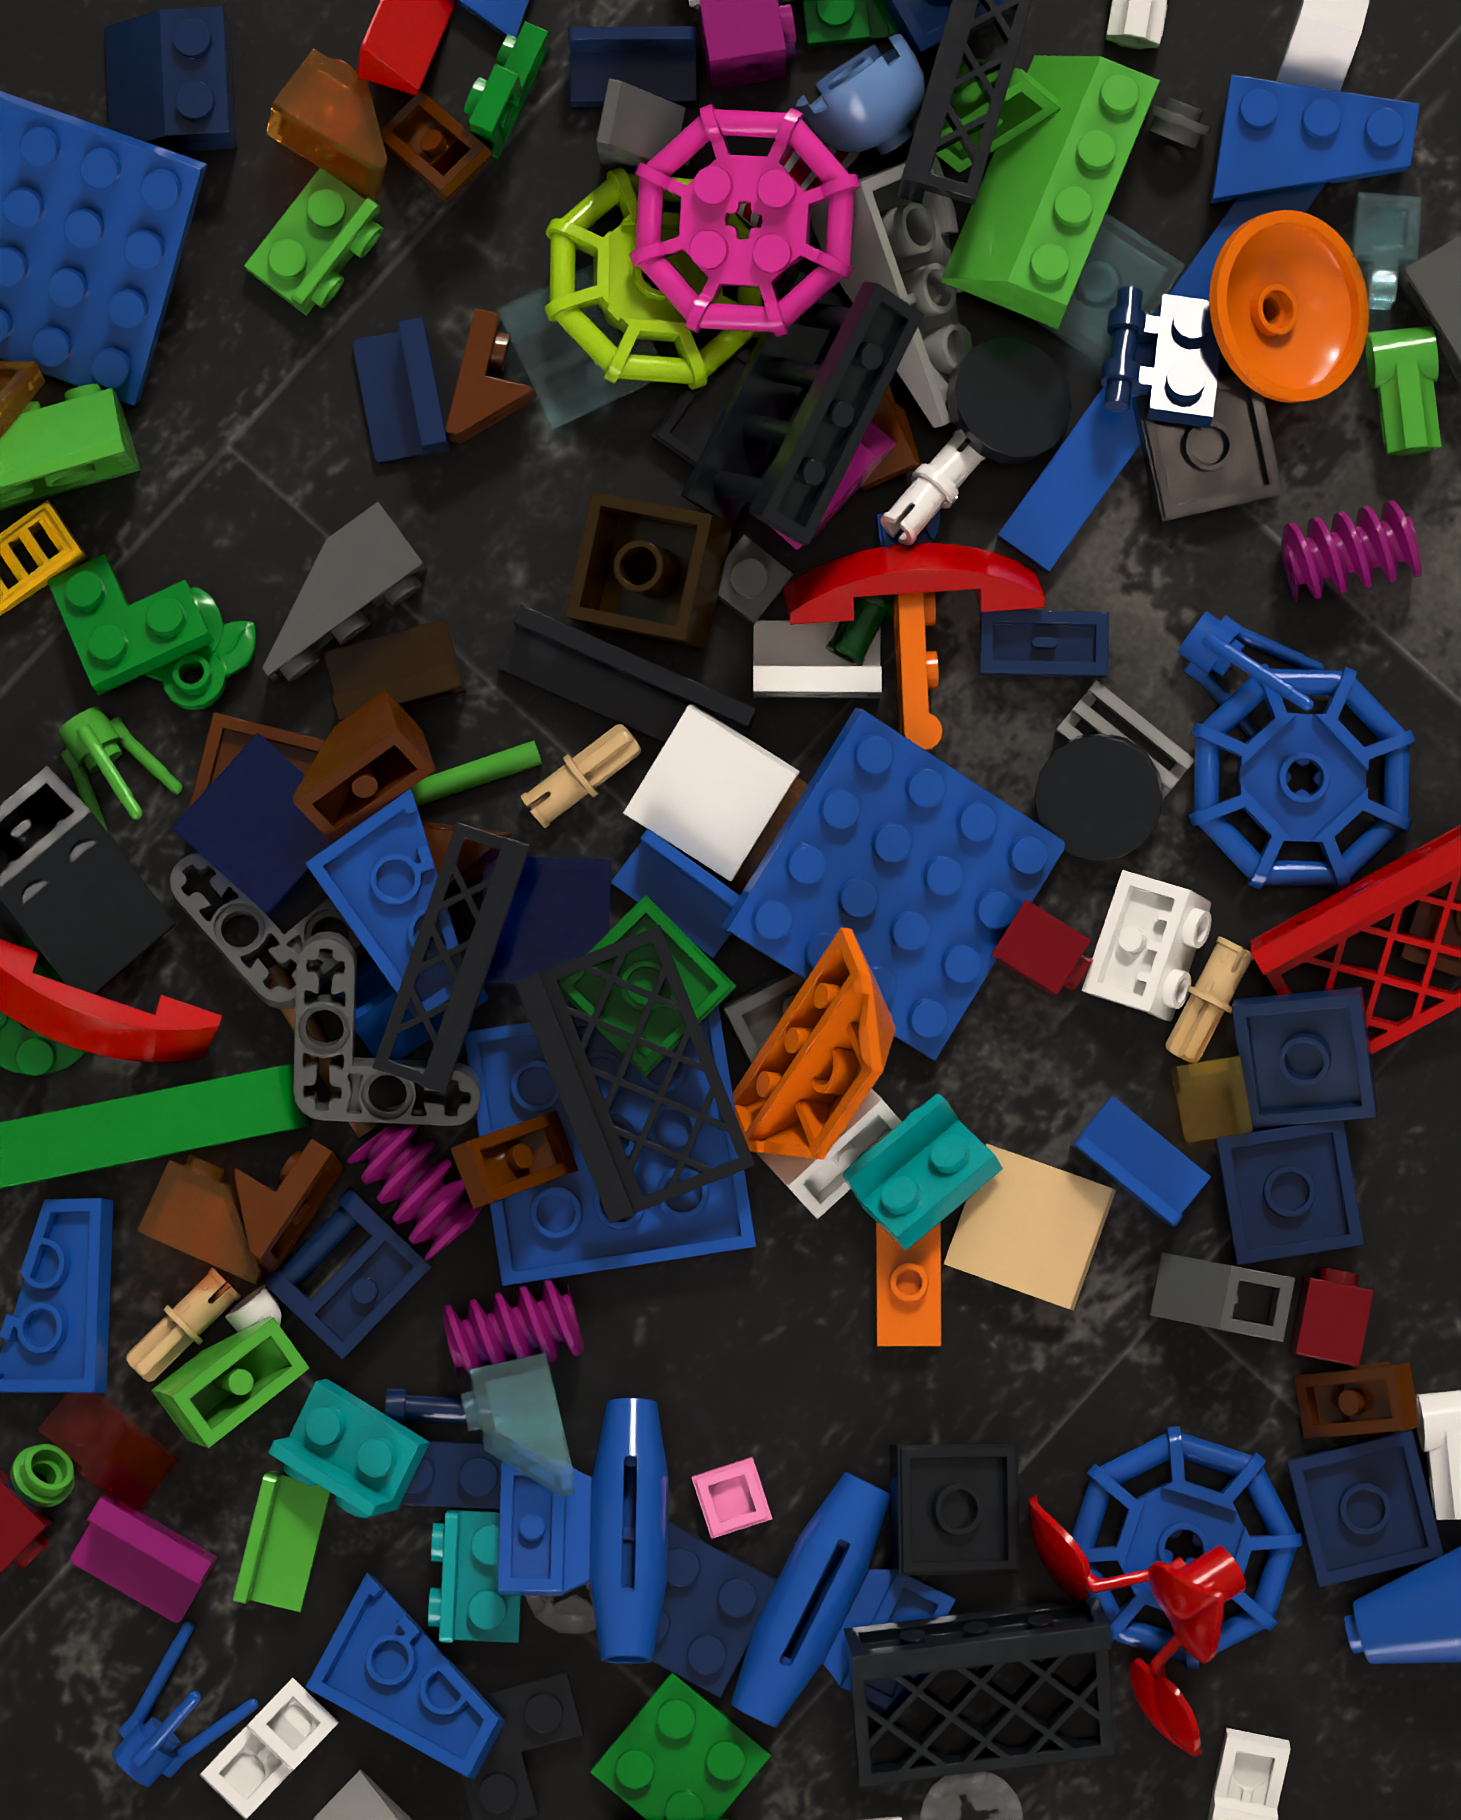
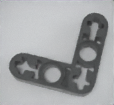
(289, 944)
(356, 1073)

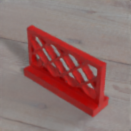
(1357, 910)

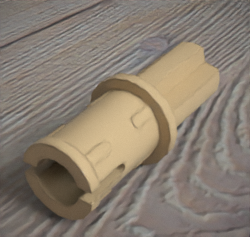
(581, 774)
(1208, 1000)
(181, 1326)

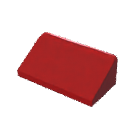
(403, 42)

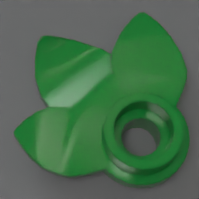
(227, 655)

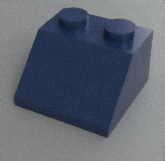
(173, 79)

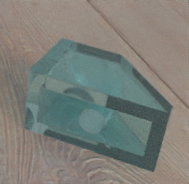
(521, 1420)

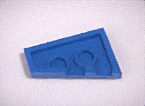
(1307, 135)
(382, 887)
(63, 1309)
(403, 1683)

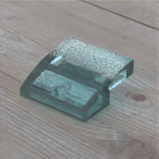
(556, 365)

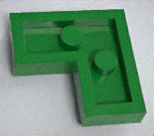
(499, 100)
(120, 638)

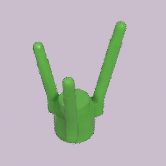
(94, 743)

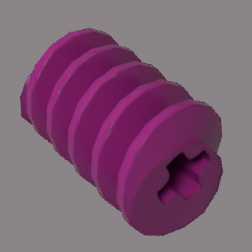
(1349, 549)
(417, 1186)
(513, 1329)

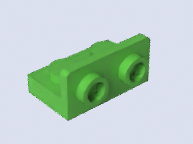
(316, 242)

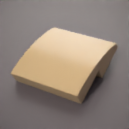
(1031, 1229)

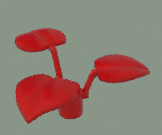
(1187, 1593)

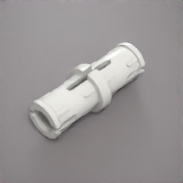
(931, 489)

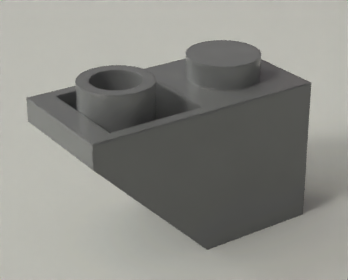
(1222, 1296)

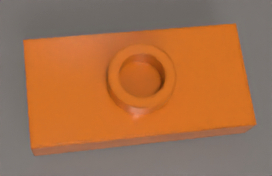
(908, 1290)

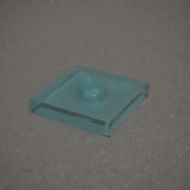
(1115, 261)

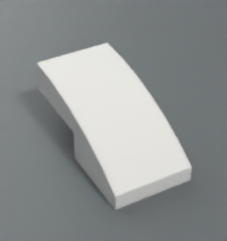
(269, 1748)
(1249, 1777)

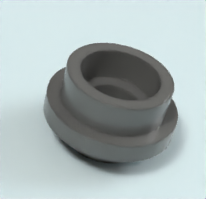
(1178, 122)

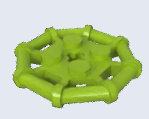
(626, 297)

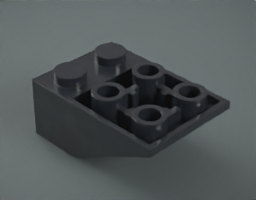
(71, 888)

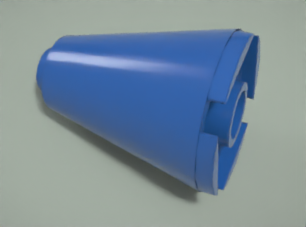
(1411, 1616)

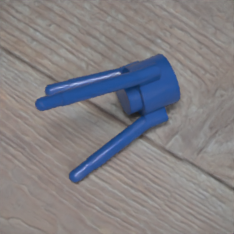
(1217, 646)
(149, 1747)

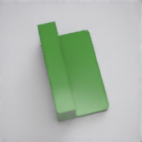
(282, 1542)

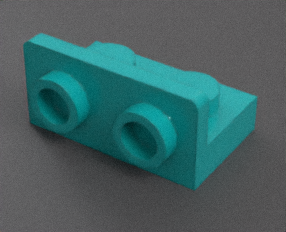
(921, 1172)
(350, 1451)
(469, 1597)

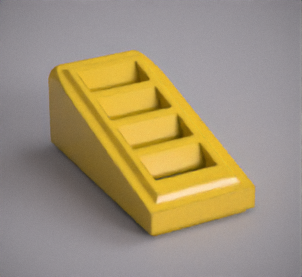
(22, 531)

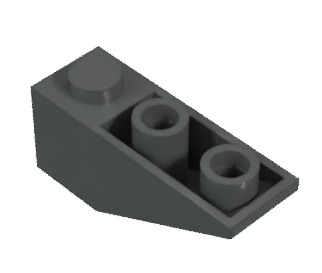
(351, 577)

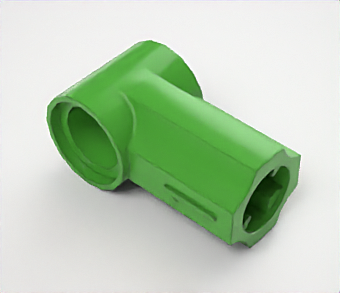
(1403, 371)

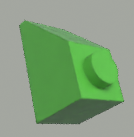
(230, 1381)

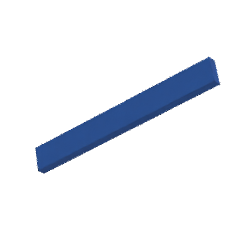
(1108, 439)

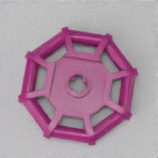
(720, 192)

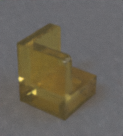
(1212, 1099)

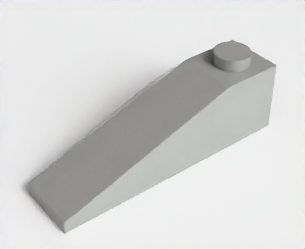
(907, 252)

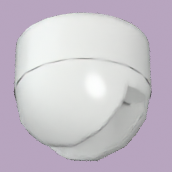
(254, 1308)

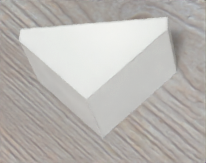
(1323, 43)

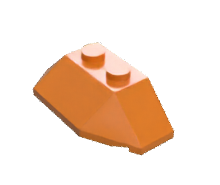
(817, 1058)

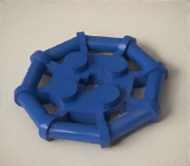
(1301, 815)
(1192, 1507)

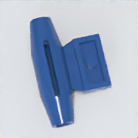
(600, 1535)
(819, 1594)

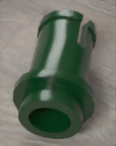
(855, 637)

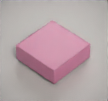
(731, 1497)

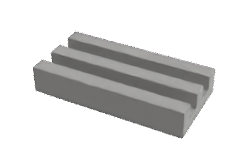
(1133, 720)

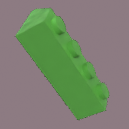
(1051, 189)
(65, 446)

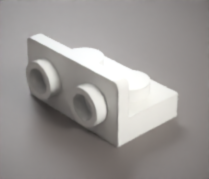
(1148, 945)

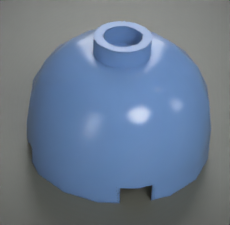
(868, 100)

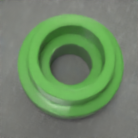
(52, 1465)

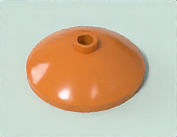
(1310, 302)

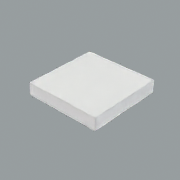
(711, 792)

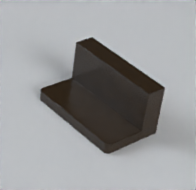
(409, 664)

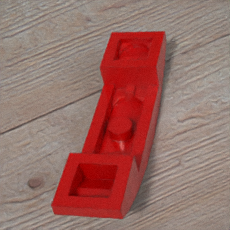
(830, 588)
(99, 1024)

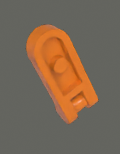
(915, 668)

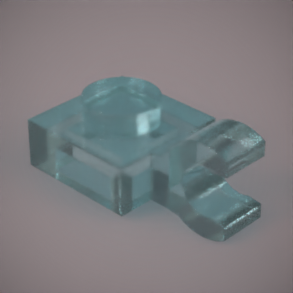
(1385, 235)

